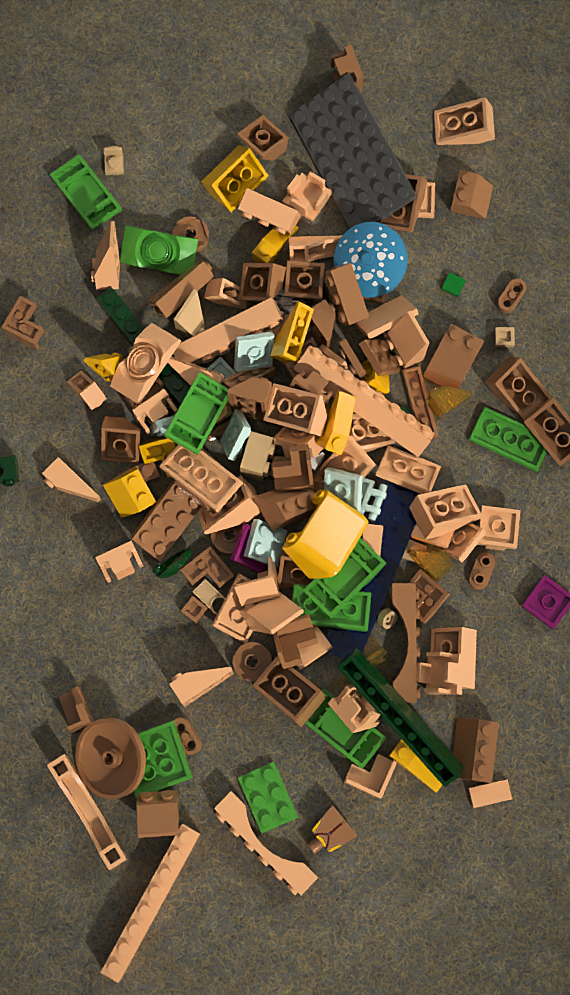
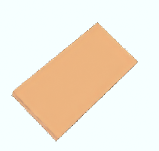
(201, 476)

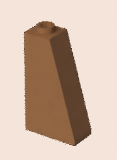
(177, 291)

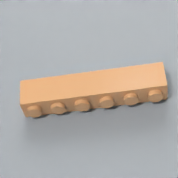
(223, 336)

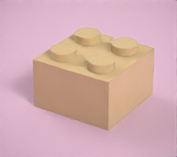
(256, 457)

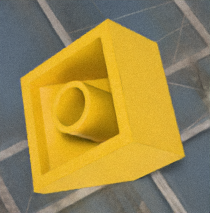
(129, 492)

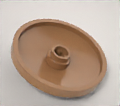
(110, 758)

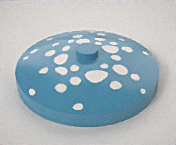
(375, 255)

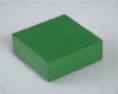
(453, 284)

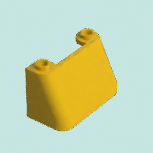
(326, 537)

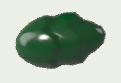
(173, 564)

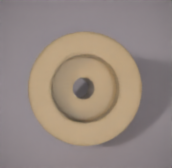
(387, 618)

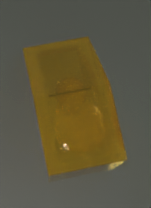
(446, 399)
(432, 561)

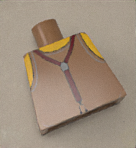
(331, 832)

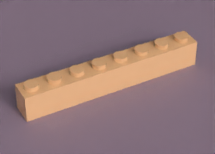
(368, 403)
(150, 903)

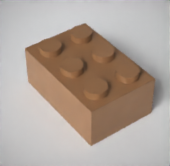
(289, 692)

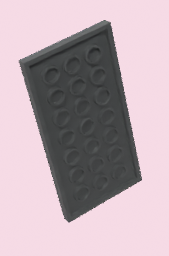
(352, 154)

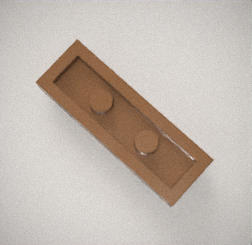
(239, 377)

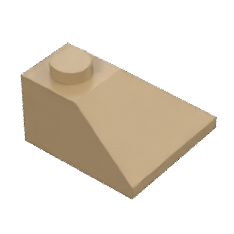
(190, 319)

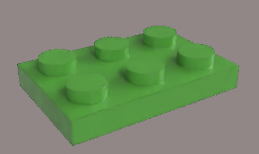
(267, 797)

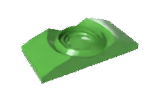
(85, 192)
(158, 250)
(197, 413)
(337, 591)
(355, 746)

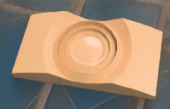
(144, 363)

